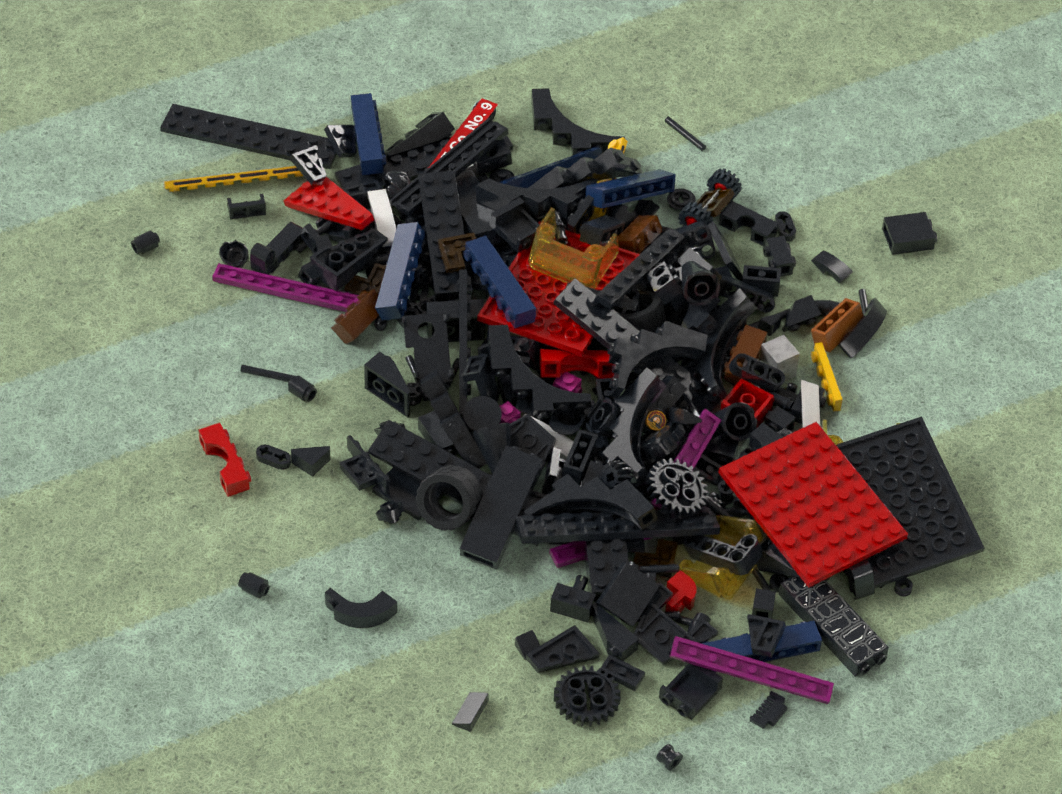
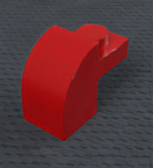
(684, 592)

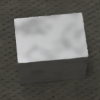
(781, 355)

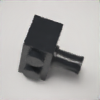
(573, 600)

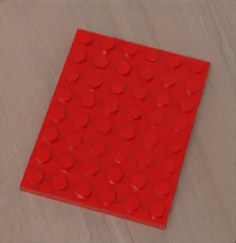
(551, 323)
(812, 504)

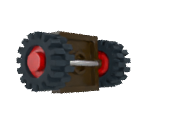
(721, 190)

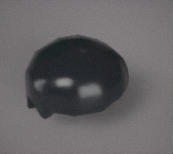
(234, 253)

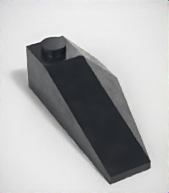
(430, 129)

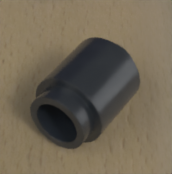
(145, 242)
(302, 388)
(254, 584)

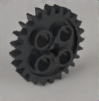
(677, 487)
(568, 697)

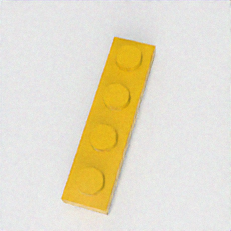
(828, 380)

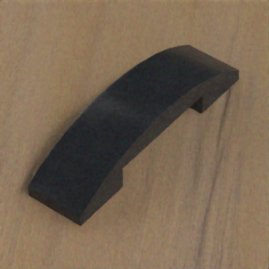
(865, 329)

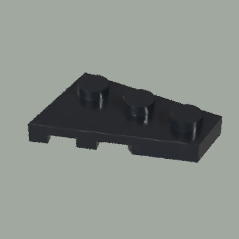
(561, 651)

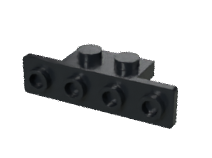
(362, 469)

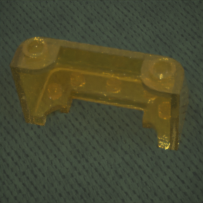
(720, 580)

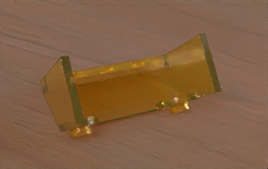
(566, 262)

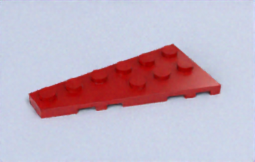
(329, 202)

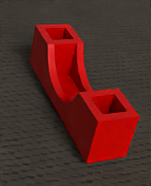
(557, 362)
(216, 442)

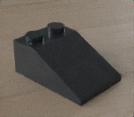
(387, 383)

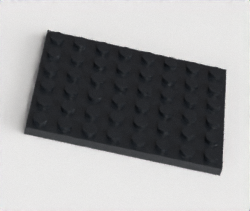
(919, 492)

